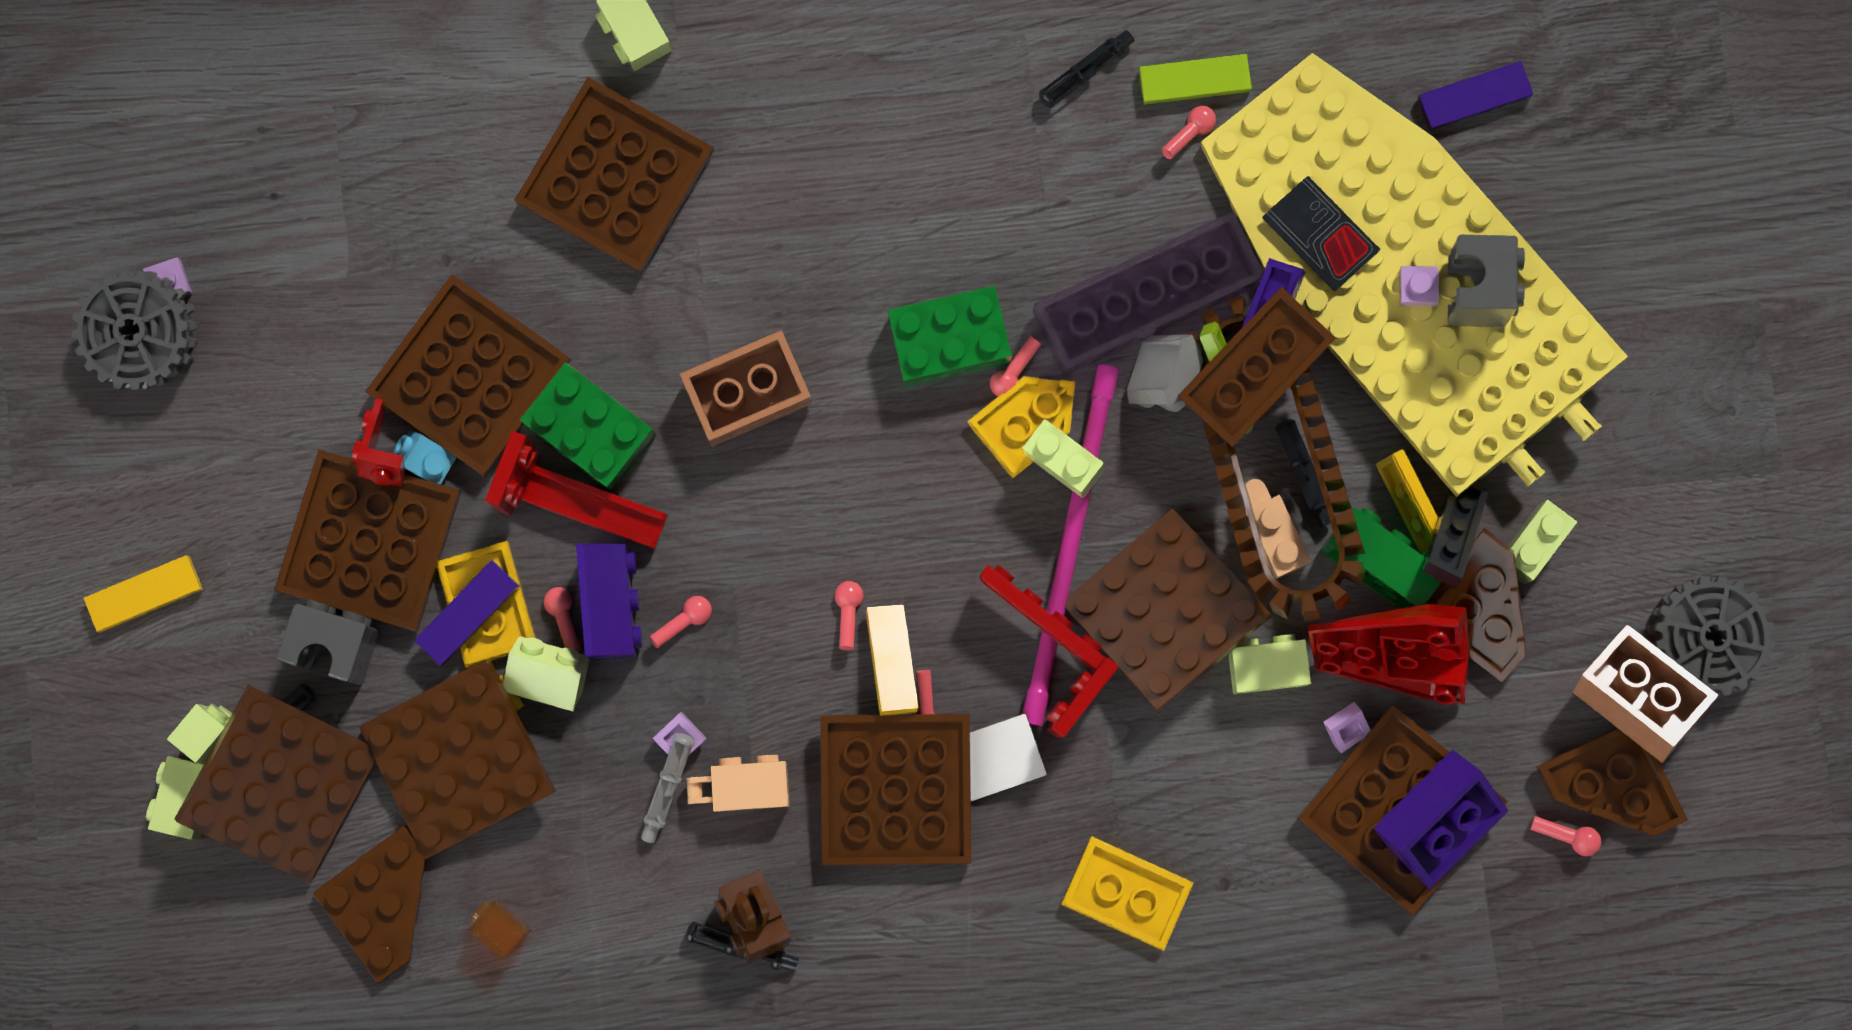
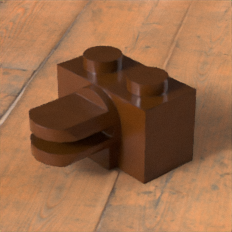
(753, 917)

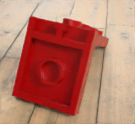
(520, 480)
(1058, 628)

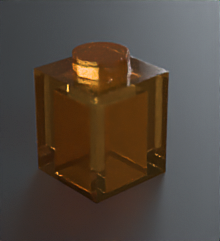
(498, 928)

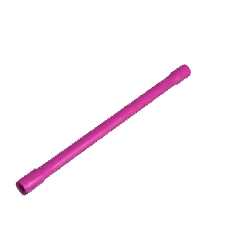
(1038, 694)

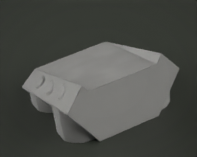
(1164, 370)

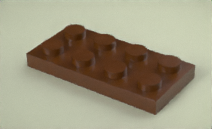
(1256, 367)

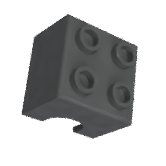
(1493, 268)
(317, 629)

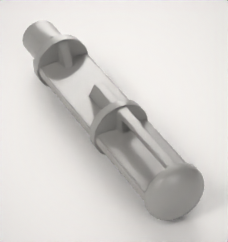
(667, 786)

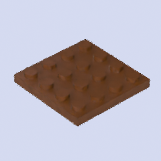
(614, 175)
(467, 375)
(367, 542)
(1166, 610)
(457, 758)
(277, 784)
(1366, 788)
(895, 789)

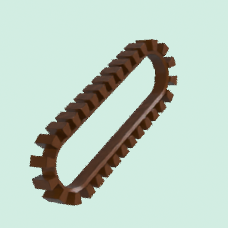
(1329, 480)

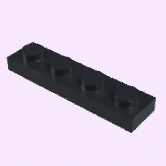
(1455, 535)

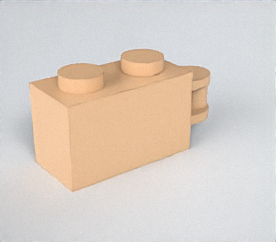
(1279, 536)
(743, 785)

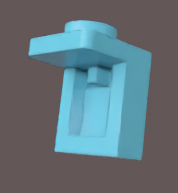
(424, 457)

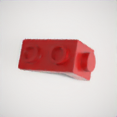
(373, 464)

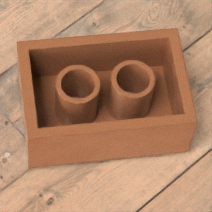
(746, 388)
(1644, 693)

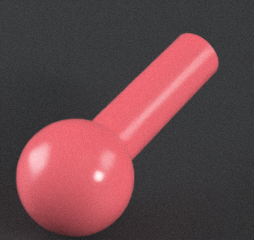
(1200, 121)
(1006, 378)
(848, 597)
(558, 603)
(695, 611)
(924, 691)
(1584, 840)

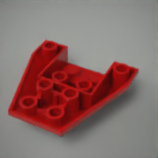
(1402, 650)

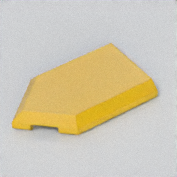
(1015, 416)

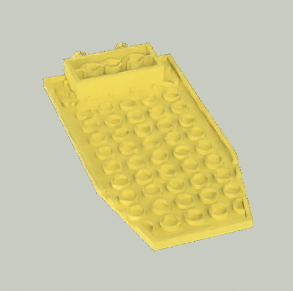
(1451, 390)

